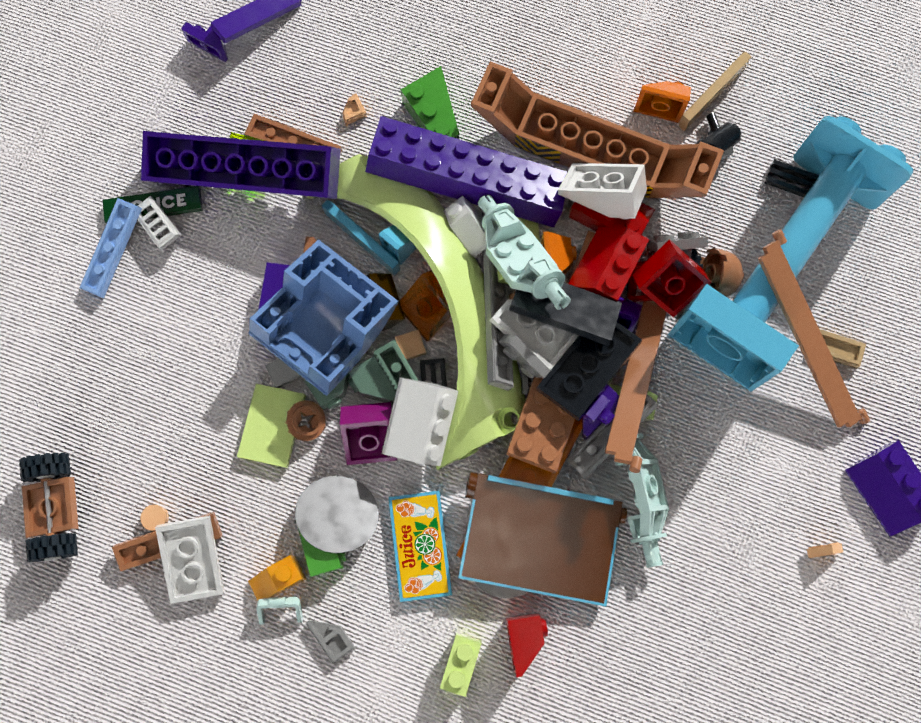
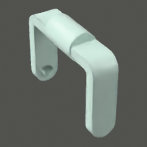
(278, 602)

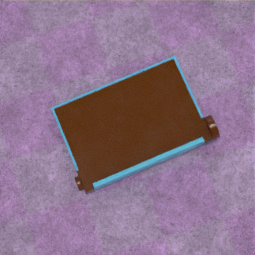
(540, 539)

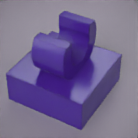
(599, 411)

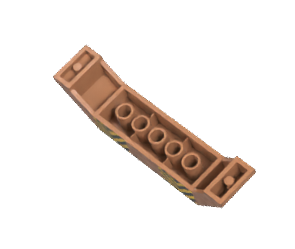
(578, 137)

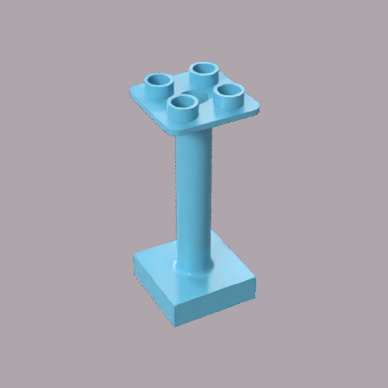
(735, 332)

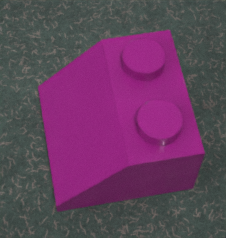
(364, 432)

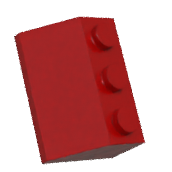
(594, 219)
(609, 261)

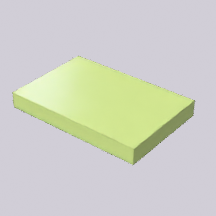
(265, 430)

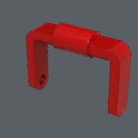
(632, 287)

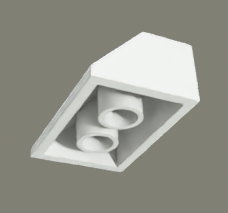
(420, 422)

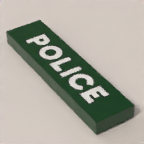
(171, 201)

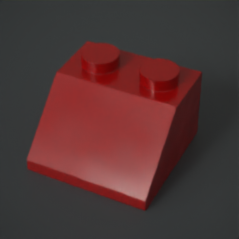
(525, 640)

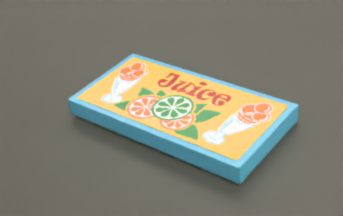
(420, 546)

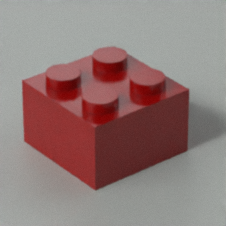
(671, 278)

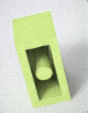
(460, 664)

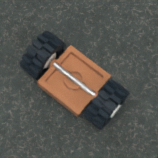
(49, 507)

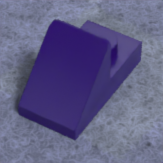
(205, 40)

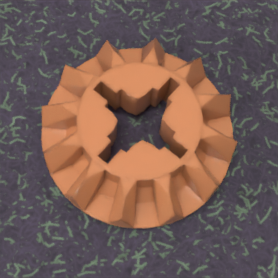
(316, 422)

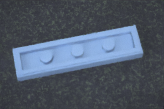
(110, 248)

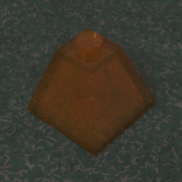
(426, 305)

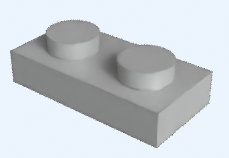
(517, 350)

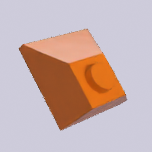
(663, 100)
(559, 249)

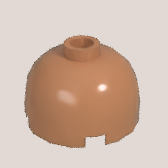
(723, 270)

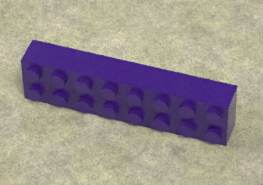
(240, 164)
(465, 170)

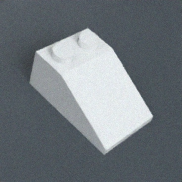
(606, 188)

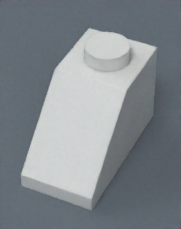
(467, 225)

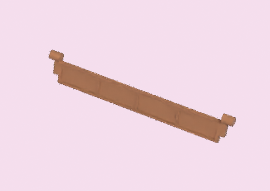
(808, 334)
(635, 387)

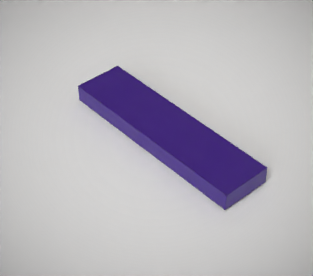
(251, 17)

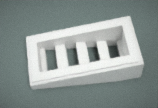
(167, 239)

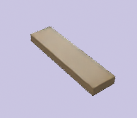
(714, 90)

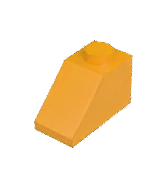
(277, 578)

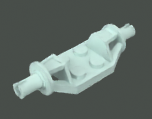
(520, 254)
(651, 502)

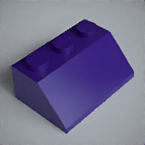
(890, 487)

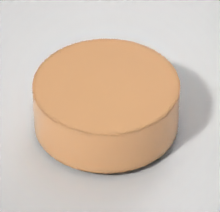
(153, 516)

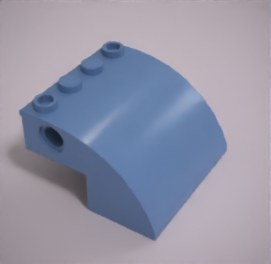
(322, 317)

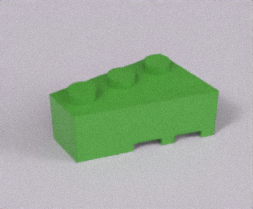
(430, 104)

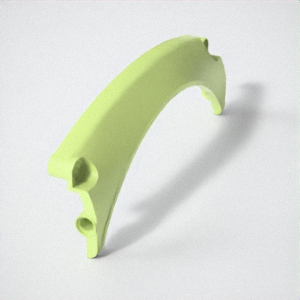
(481, 409)

